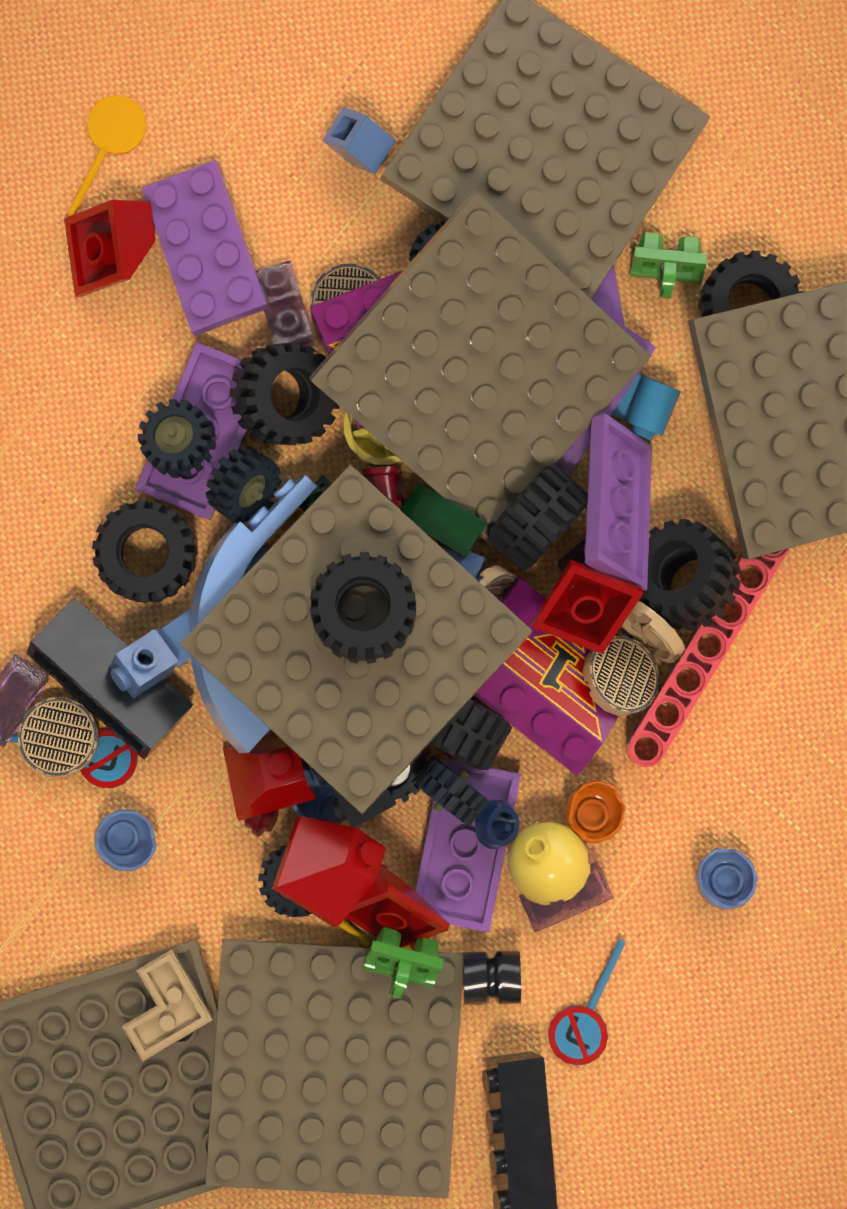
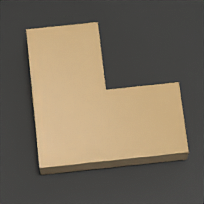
(177, 1007)

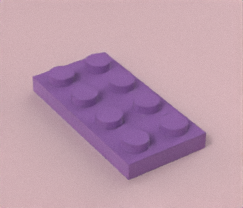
(205, 248)
(207, 385)
(618, 502)
(457, 871)

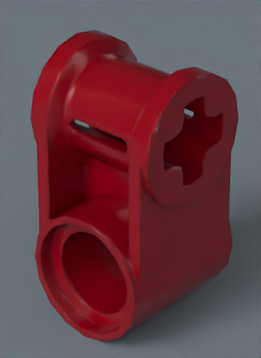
(387, 481)

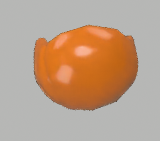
(594, 811)

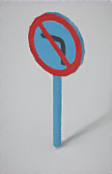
(112, 763)
(578, 1031)

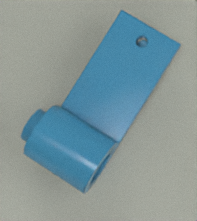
(647, 406)

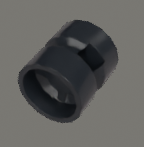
(492, 977)

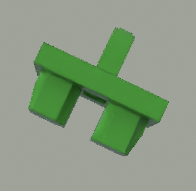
(682, 265)
(403, 965)

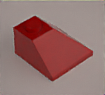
(108, 243)
(586, 607)
(267, 777)
(328, 868)
(398, 907)

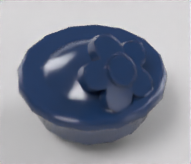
(497, 824)

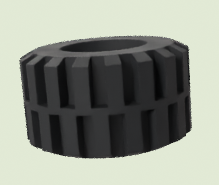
(746, 269)
(255, 402)
(538, 517)
(112, 540)
(358, 572)
(711, 584)
(474, 735)

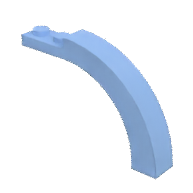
(219, 575)

